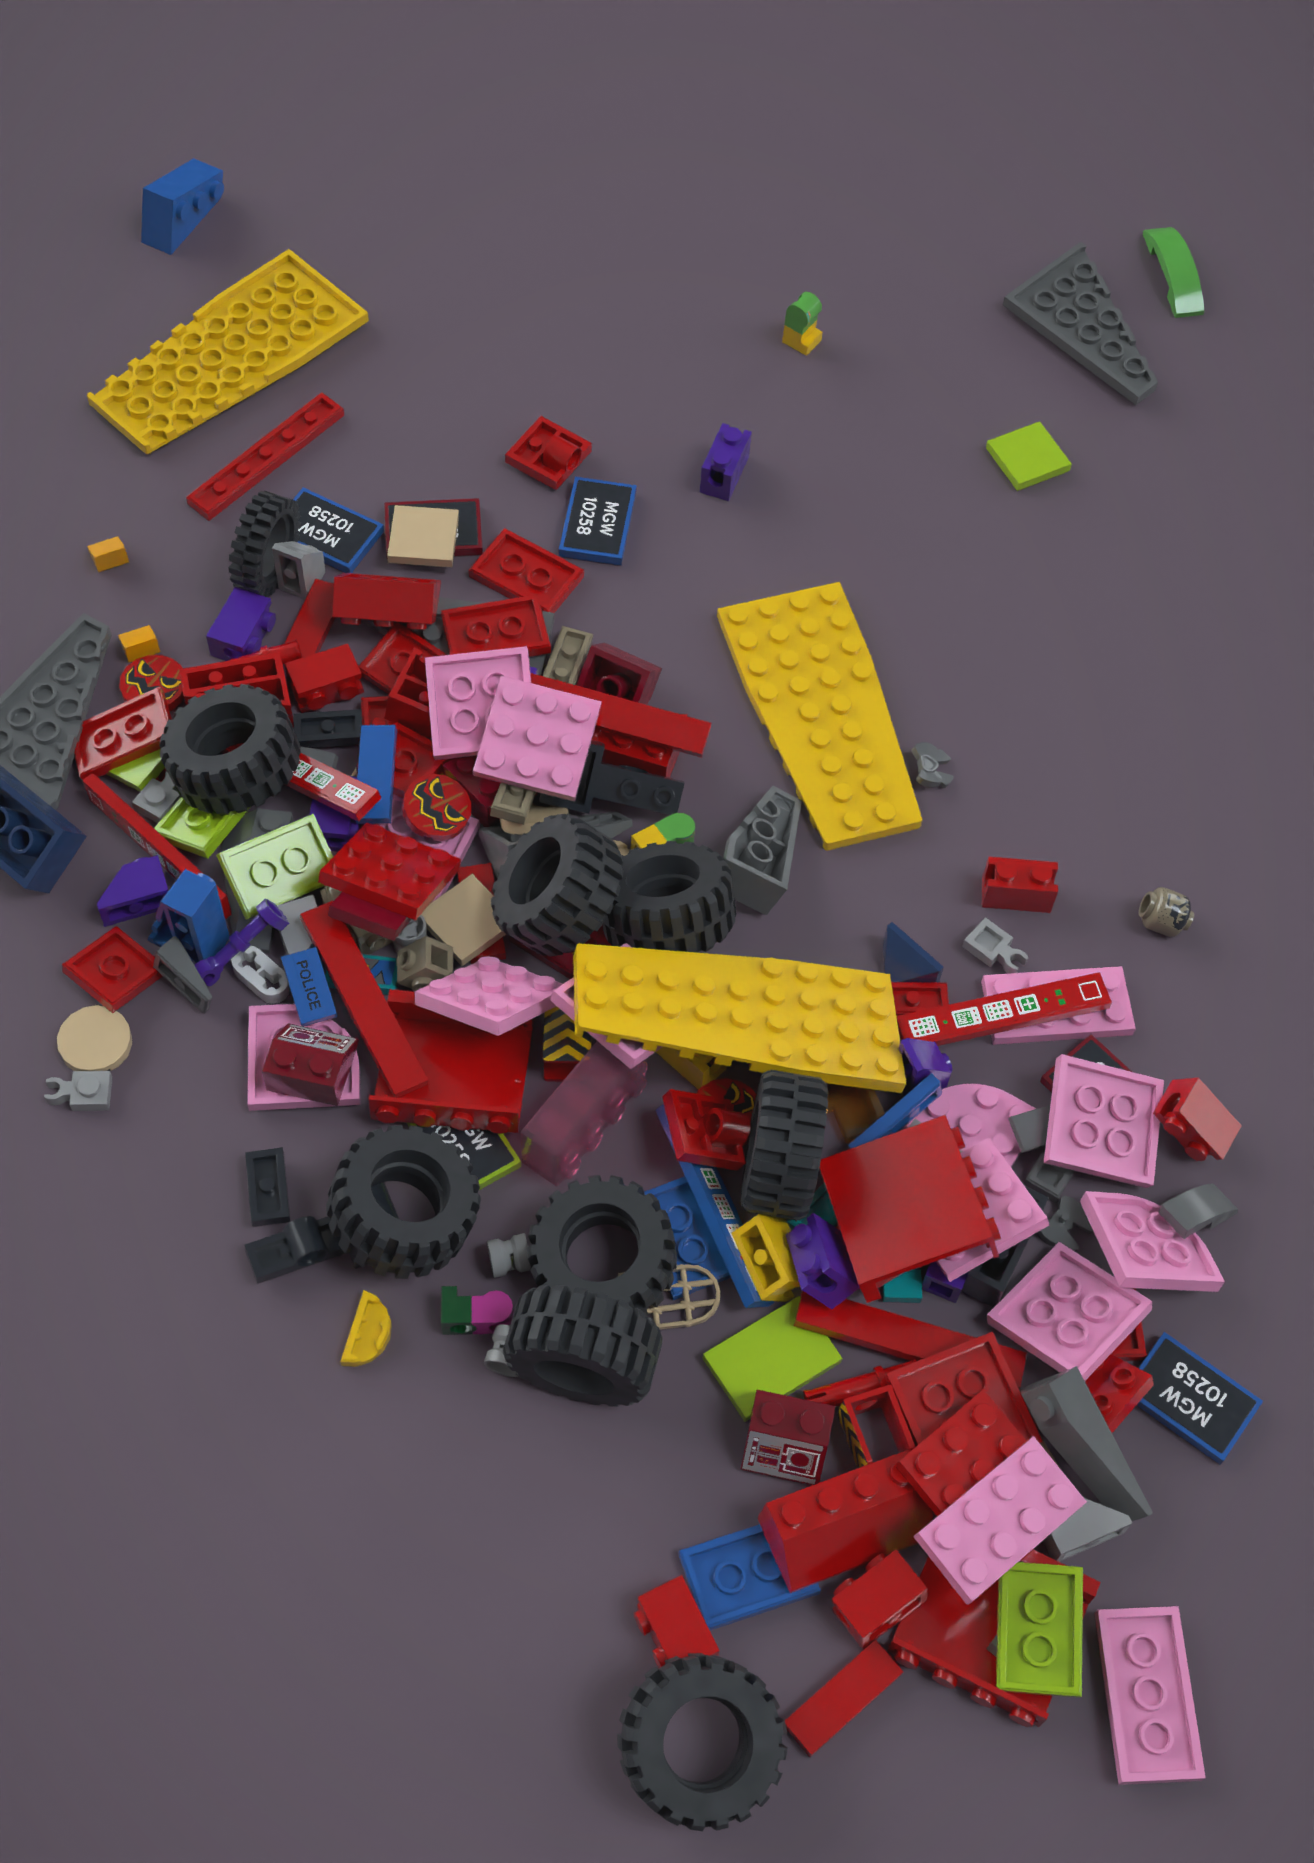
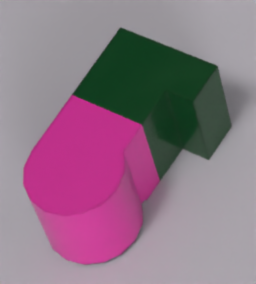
(474, 1313)

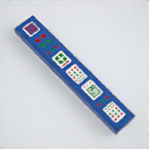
(721, 1220)

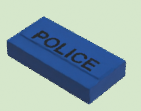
(308, 987)

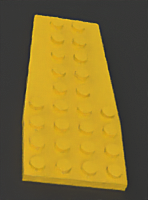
(228, 352)
(823, 711)
(744, 1010)

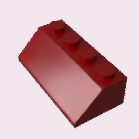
(843, 1522)

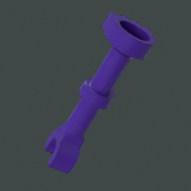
(239, 941)

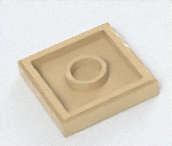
(423, 536)
(464, 919)

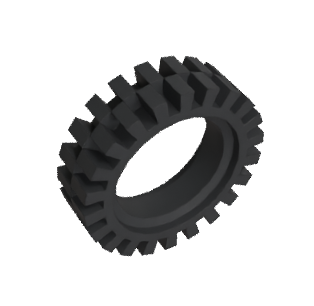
(266, 522)

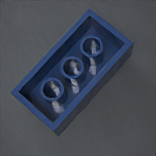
(33, 836)

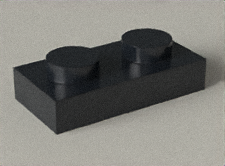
(328, 728)
(267, 1187)

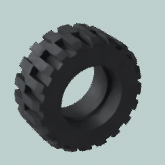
(240, 776)
(557, 885)
(672, 899)
(784, 1145)
(602, 1204)
(388, 1241)
(583, 1345)
(757, 1754)

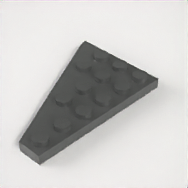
(1075, 312)

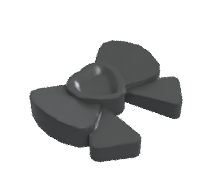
(928, 761)
(1068, 1214)

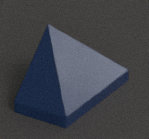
(906, 959)

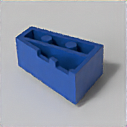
(179, 203)
(193, 915)

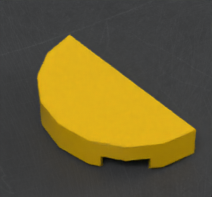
(368, 1332)

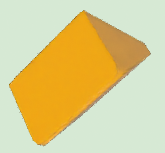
(108, 553)
(139, 643)

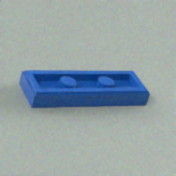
(377, 768)
(903, 1111)

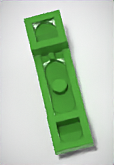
(1179, 270)

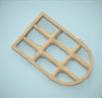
(686, 1304)

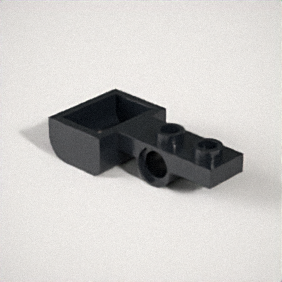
(620, 785)
(303, 1243)

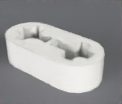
(256, 979)

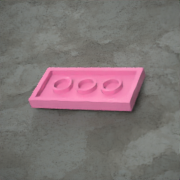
(1103, 1023)
(1000, 1520)
(1149, 1695)

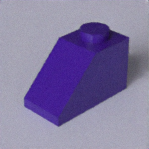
(133, 891)
(921, 1060)

